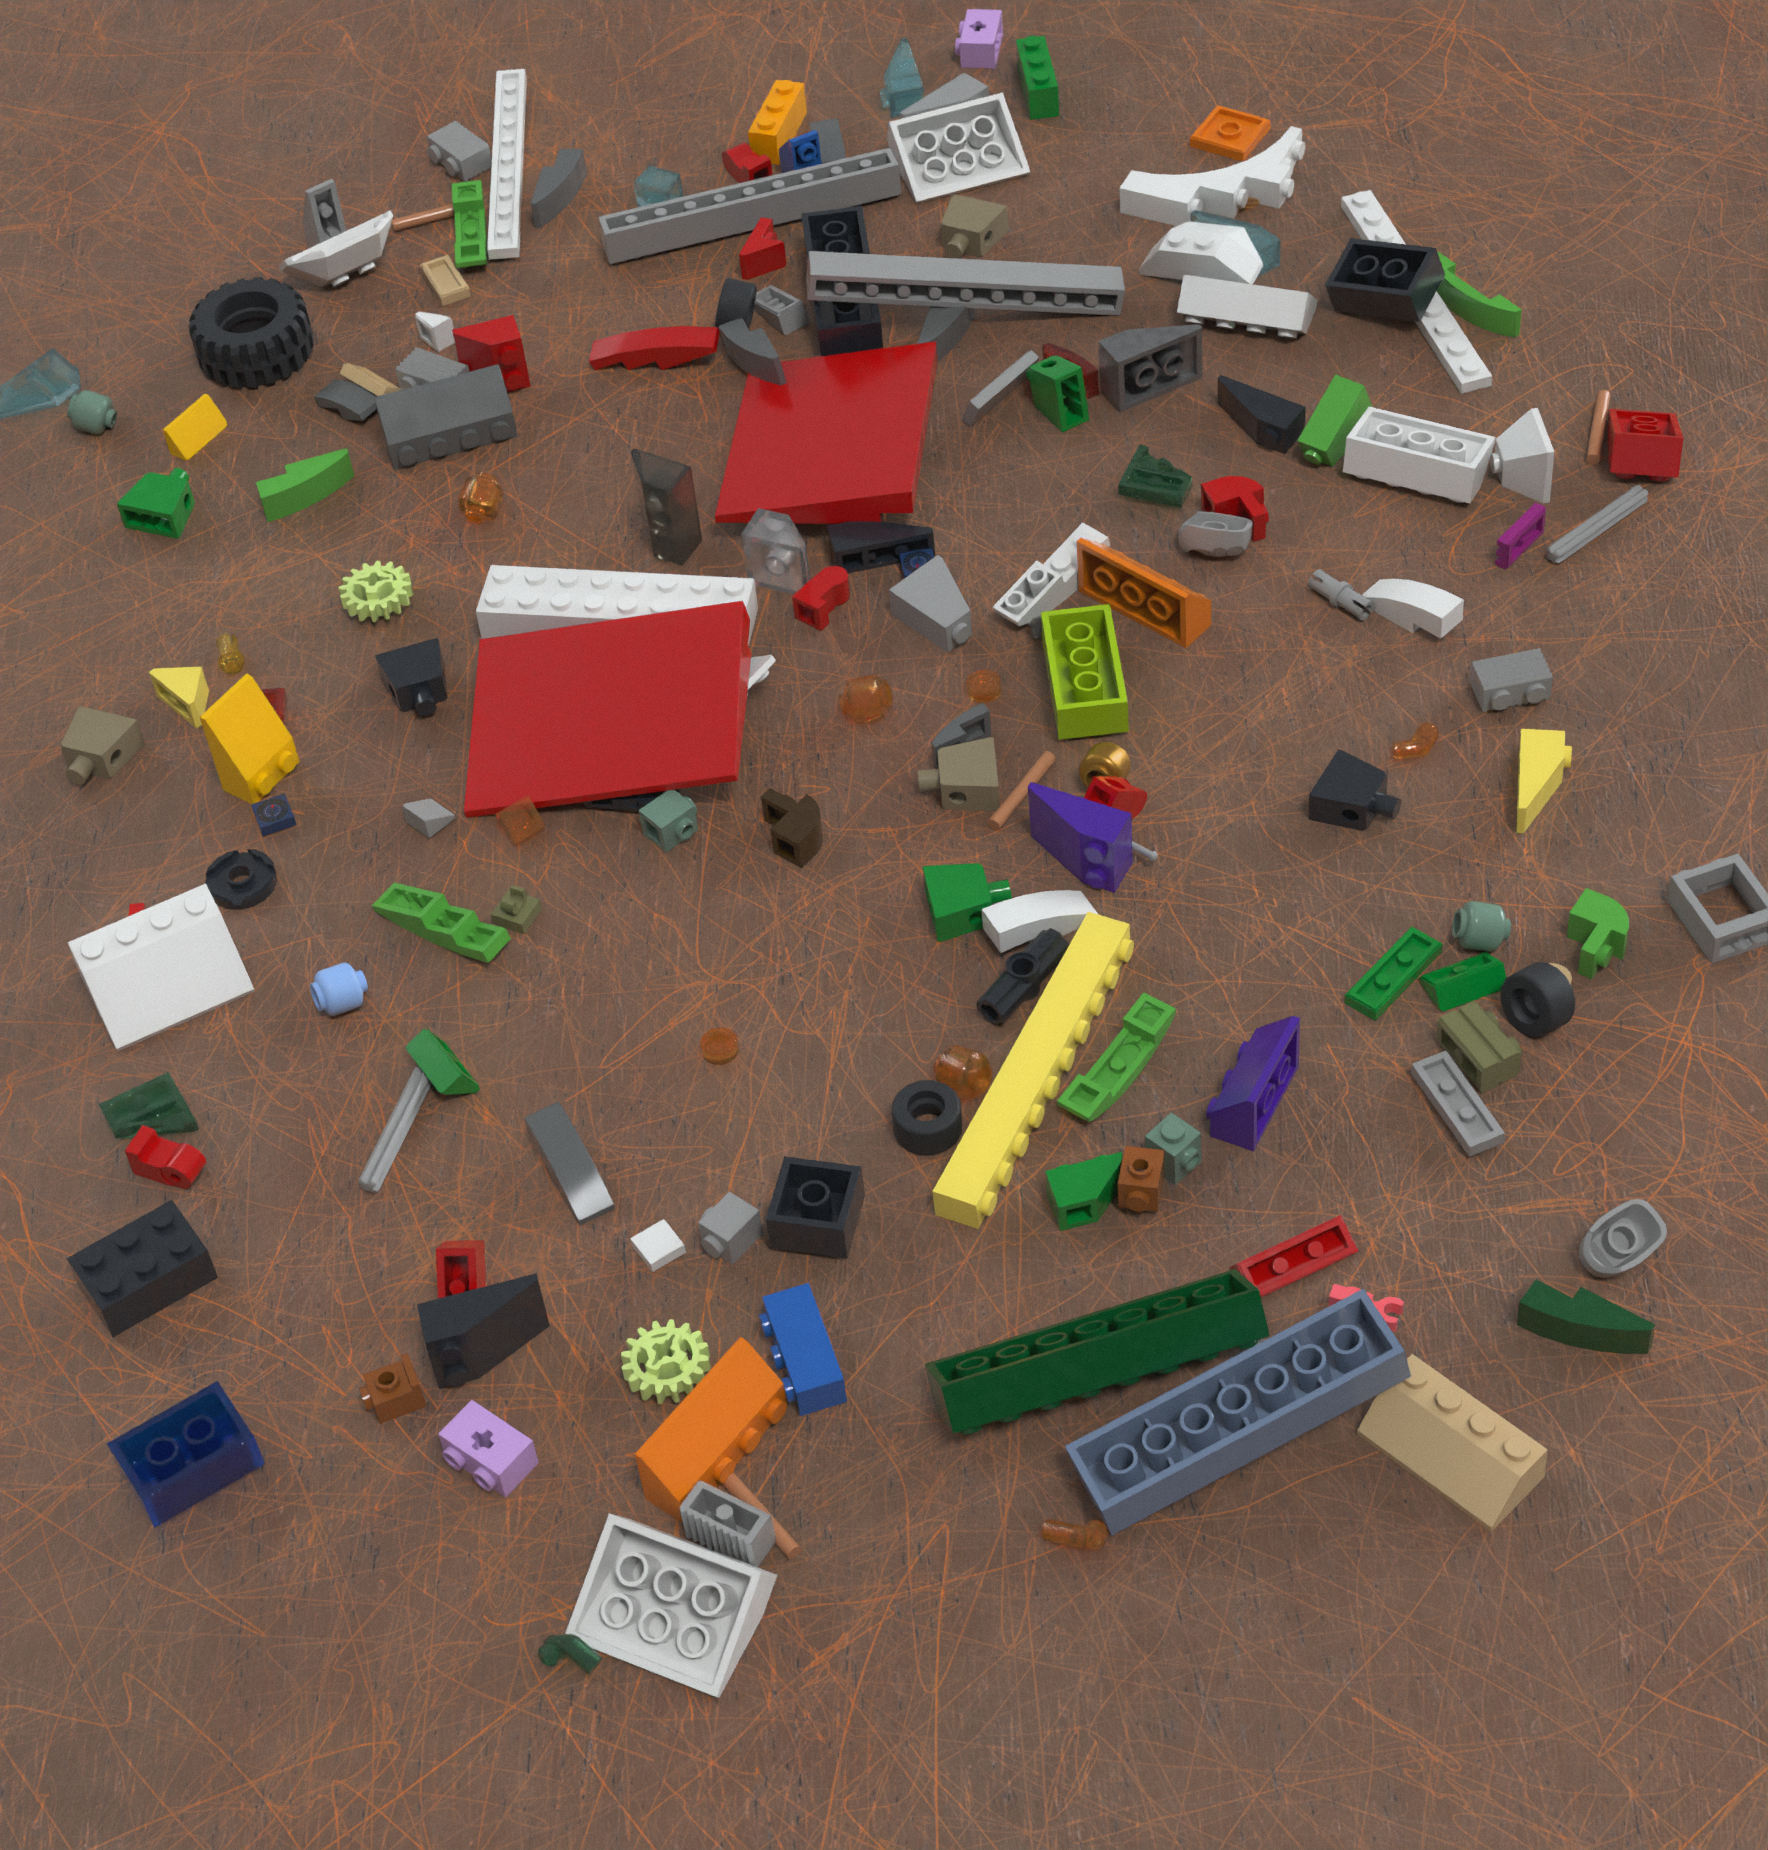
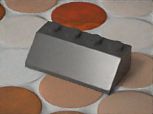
(446, 416)

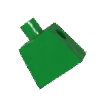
(1059, 392)
(158, 504)
(958, 896)

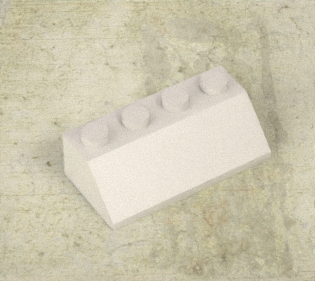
(1246, 305)
(1418, 454)

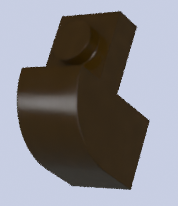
(795, 828)

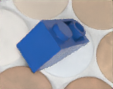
(800, 152)

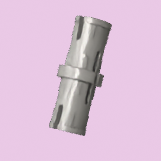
(1341, 594)

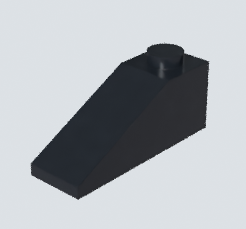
(1263, 416)
(875, 544)

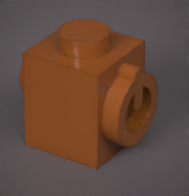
(1141, 1179)

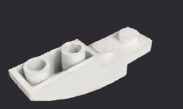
(1047, 584)

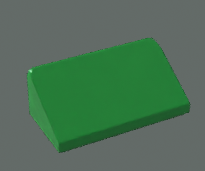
(1464, 981)
(441, 1064)

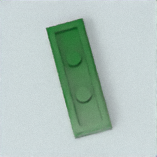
(1393, 973)

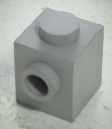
(730, 1228)

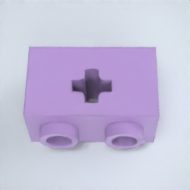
(979, 38)
(487, 1449)

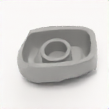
(1215, 534)
(1622, 1239)

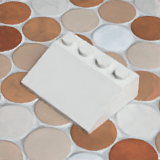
(957, 148)
(161, 967)
(669, 1604)

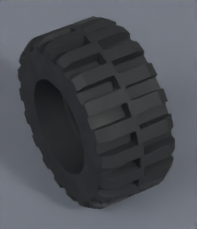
(251, 333)

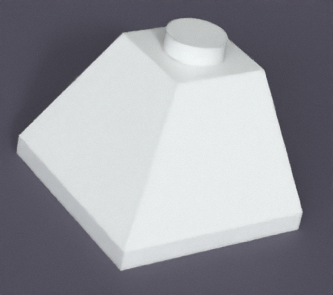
(1525, 458)

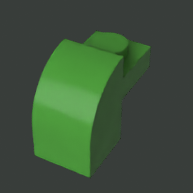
(1601, 927)

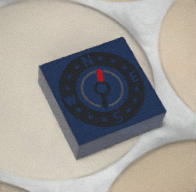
(913, 560)
(273, 814)

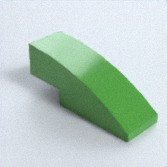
(304, 484)

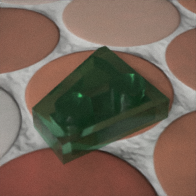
(1154, 480)
(151, 1104)

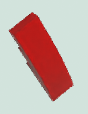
(664, 345)

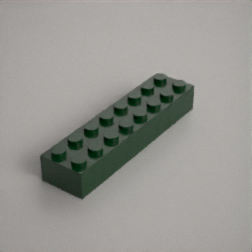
(1097, 1351)

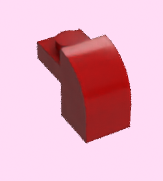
(1239, 498)

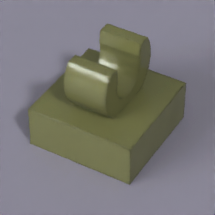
(516, 910)

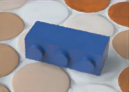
(802, 1350)

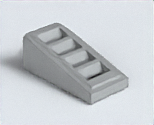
(782, 312)

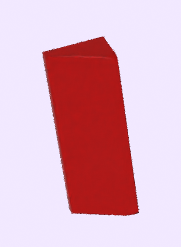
(1298, 1256)

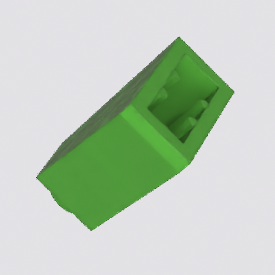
(1333, 420)

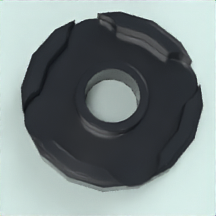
(246, 893)

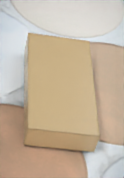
(445, 280)
(368, 379)

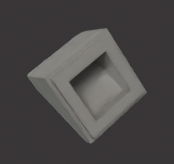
(427, 816)

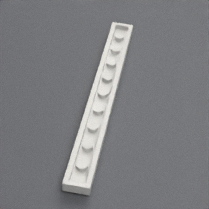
(507, 165)
(1437, 323)

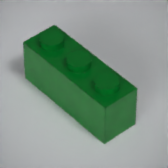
(1037, 77)

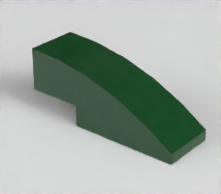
(1583, 1321)

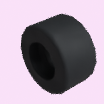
(736, 302)
(1537, 999)
(922, 1099)

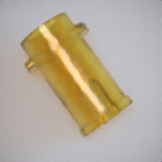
(230, 658)

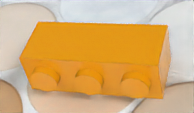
(778, 119)

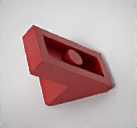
(762, 251)

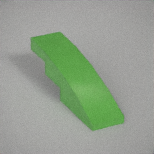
(445, 925)

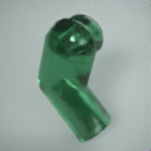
(568, 1647)

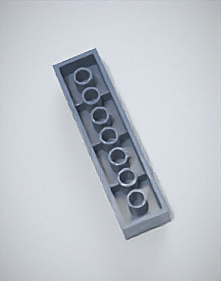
(1238, 1411)

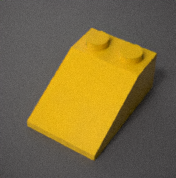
(248, 741)

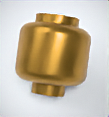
(1104, 760)

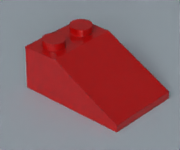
(1644, 444)

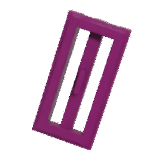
(1520, 536)

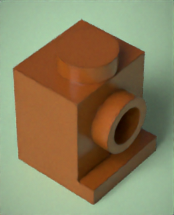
(393, 1390)

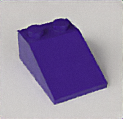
(1082, 835)

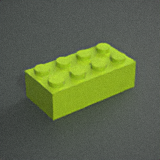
(1084, 672)

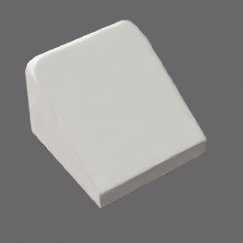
(435, 330)

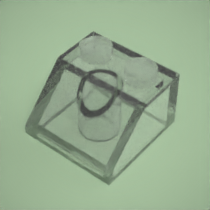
(775, 552)

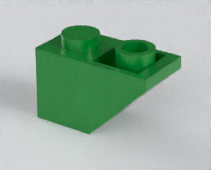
(1083, 1190)

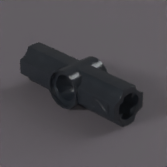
(1022, 976)

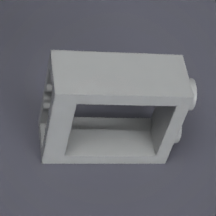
(1731, 937)

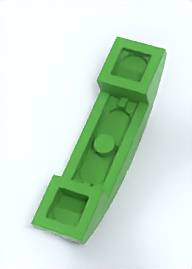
(469, 224)
(1493, 314)
(1121, 1062)

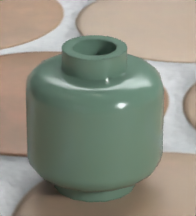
(91, 412)
(1480, 926)

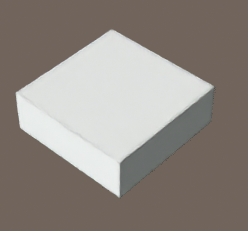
(658, 1245)

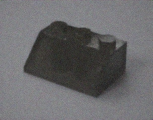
(667, 506)

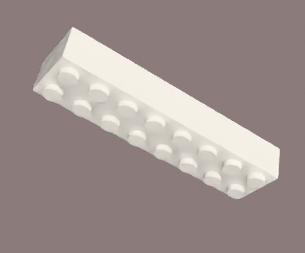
(550, 598)

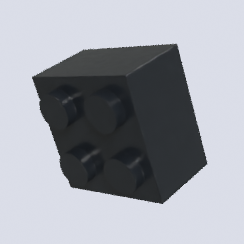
(815, 1207)

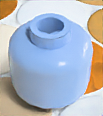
(338, 989)

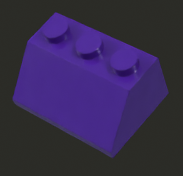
(1256, 1084)

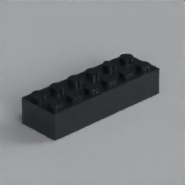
(842, 325)

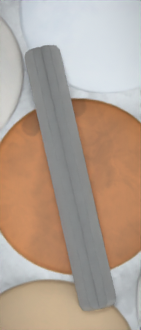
(1596, 524)
(395, 1131)

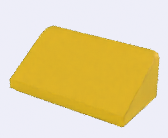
(194, 428)

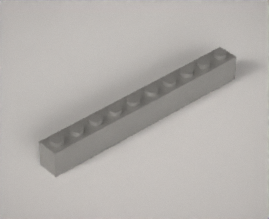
(741, 205)
(964, 283)

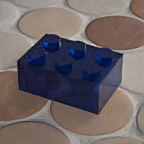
(186, 1453)

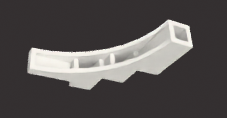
(1219, 191)

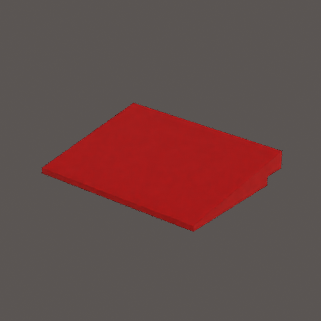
(832, 439)
(609, 708)

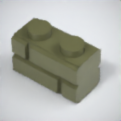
(1479, 1046)

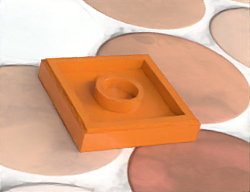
(1230, 133)

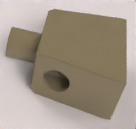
(972, 226)
(99, 744)
(965, 776)

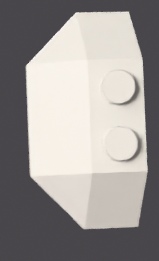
(1204, 252)
(342, 254)

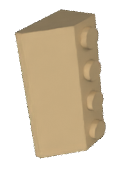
(1454, 1444)

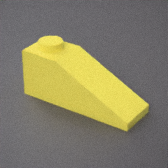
(1539, 771)

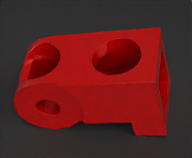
(745, 164)
(821, 596)
(1116, 793)
(164, 1159)

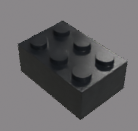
(1385, 279)
(142, 1268)

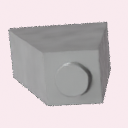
(932, 605)

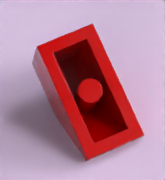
(460, 1266)

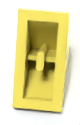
(182, 690)

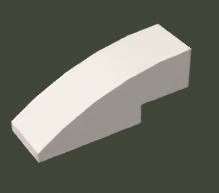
(1416, 605)
(1025, 916)

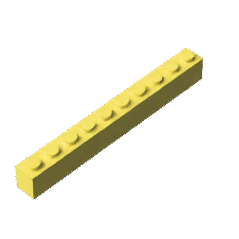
(1032, 1071)

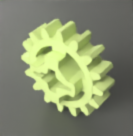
(376, 591)
(665, 1361)

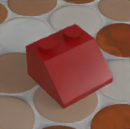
(494, 344)

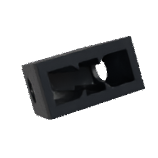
(414, 676)
(1351, 794)

